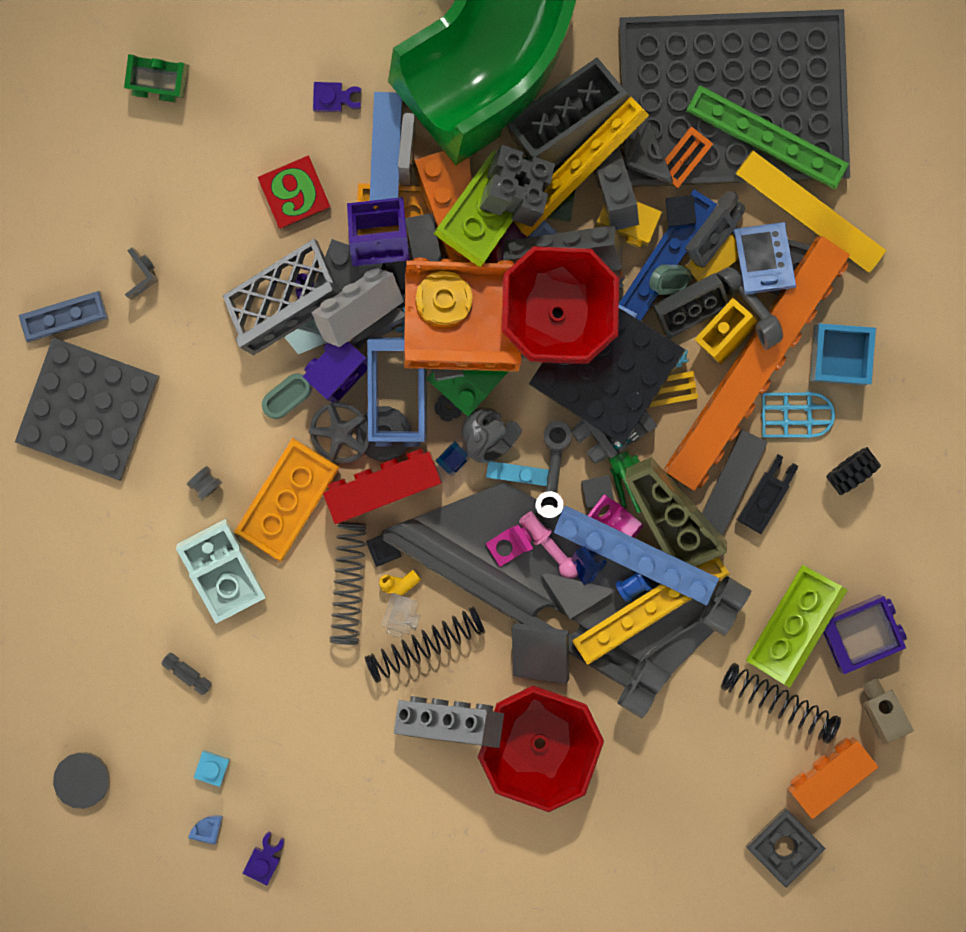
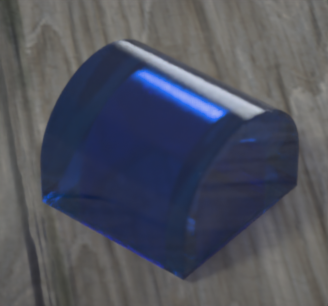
(453, 458)

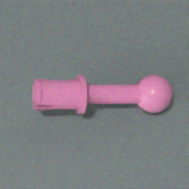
(541, 535)

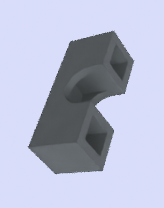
(617, 191)

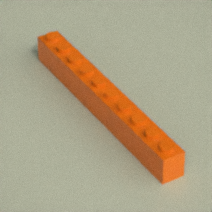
(754, 366)

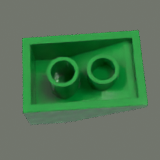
(468, 390)

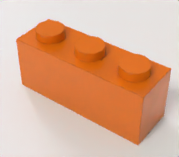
(832, 776)

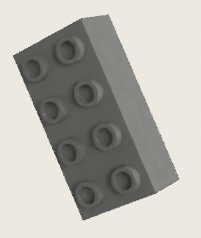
(568, 114)

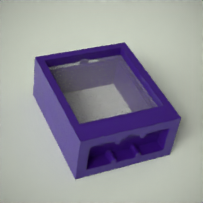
(865, 632)

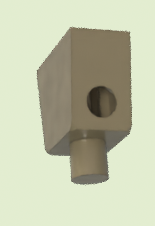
(892, 723)

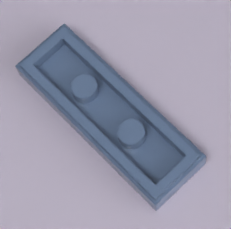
(63, 316)

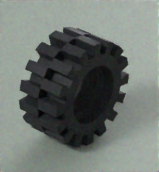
(853, 471)

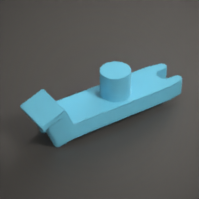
(517, 473)

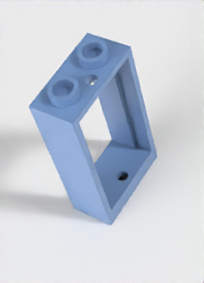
(385, 438)

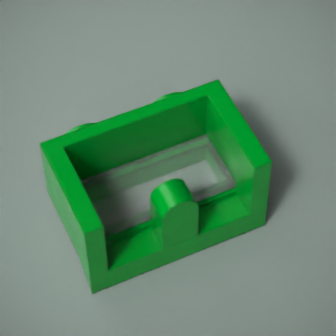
(155, 77)

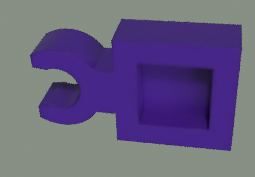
(330, 97)
(263, 862)

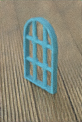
(808, 423)

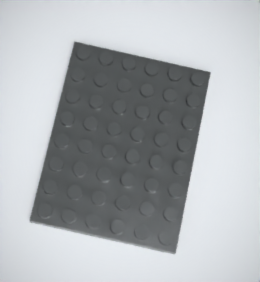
(768, 62)

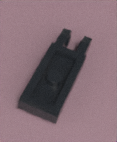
(766, 496)

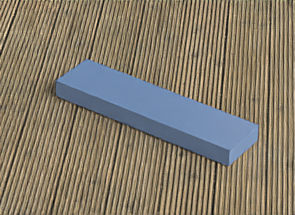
(385, 145)

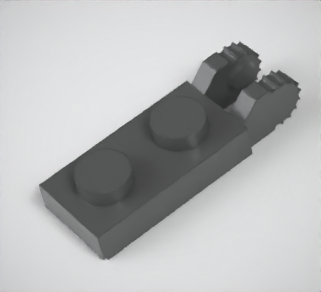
(715, 229)

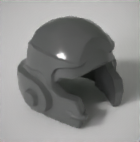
(487, 435)

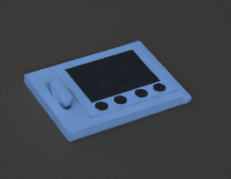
(764, 258)

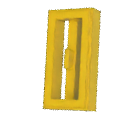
(691, 385)

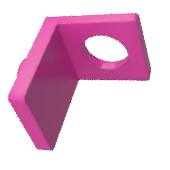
(616, 517)
(519, 540)

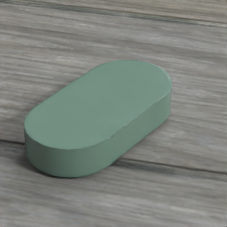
(670, 279)
(286, 396)

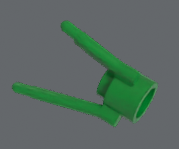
(618, 469)

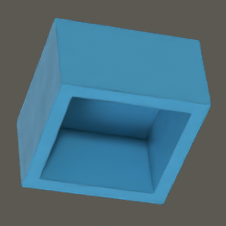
(842, 354)

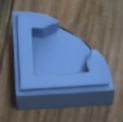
(207, 829)

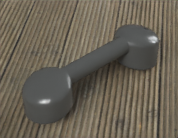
(769, 328)
(550, 504)

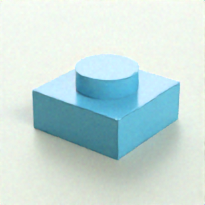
(211, 768)

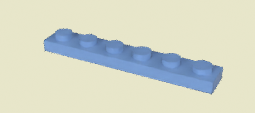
(636, 555)

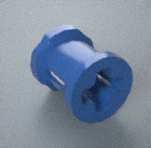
(633, 586)

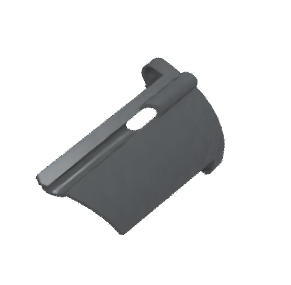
(454, 546)

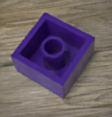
(336, 371)

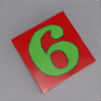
(294, 192)

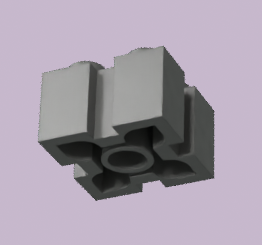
(517, 186)

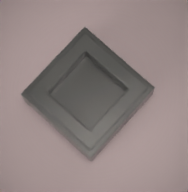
(595, 489)

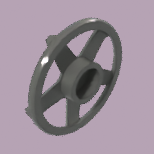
(339, 432)

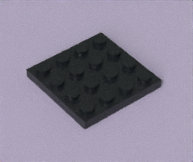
(617, 383)

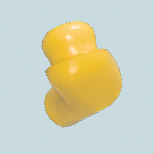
(397, 585)

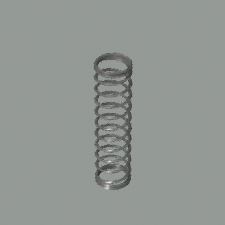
(348, 639)

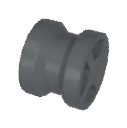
(204, 483)

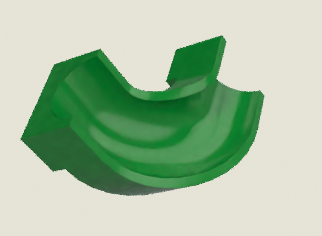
(479, 68)

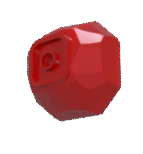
(567, 281)
(548, 774)

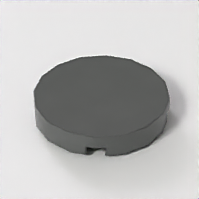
(388, 420)
(81, 780)

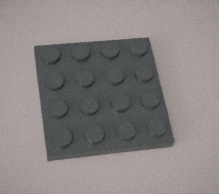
(87, 409)

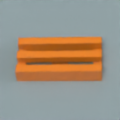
(699, 138)

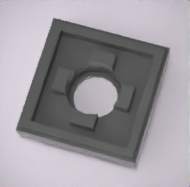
(786, 867)

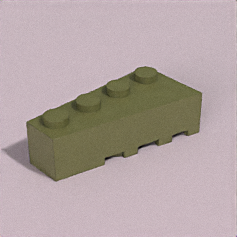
(673, 516)

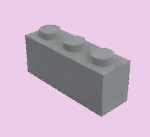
(357, 306)

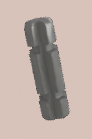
(186, 673)

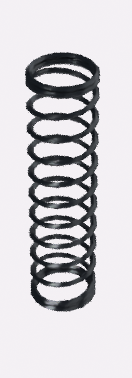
(372, 662)
(732, 676)

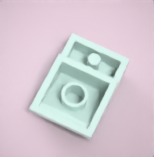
(220, 571)

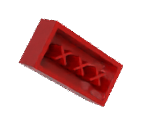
(381, 487)

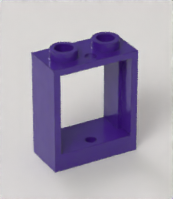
(380, 246)

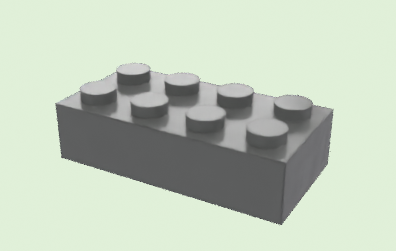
(691, 305)

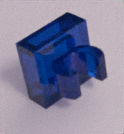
(586, 566)

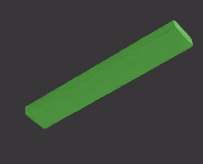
(767, 137)

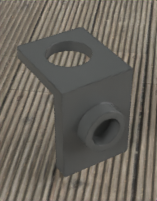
(147, 267)

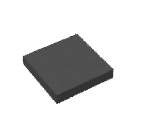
(540, 653)

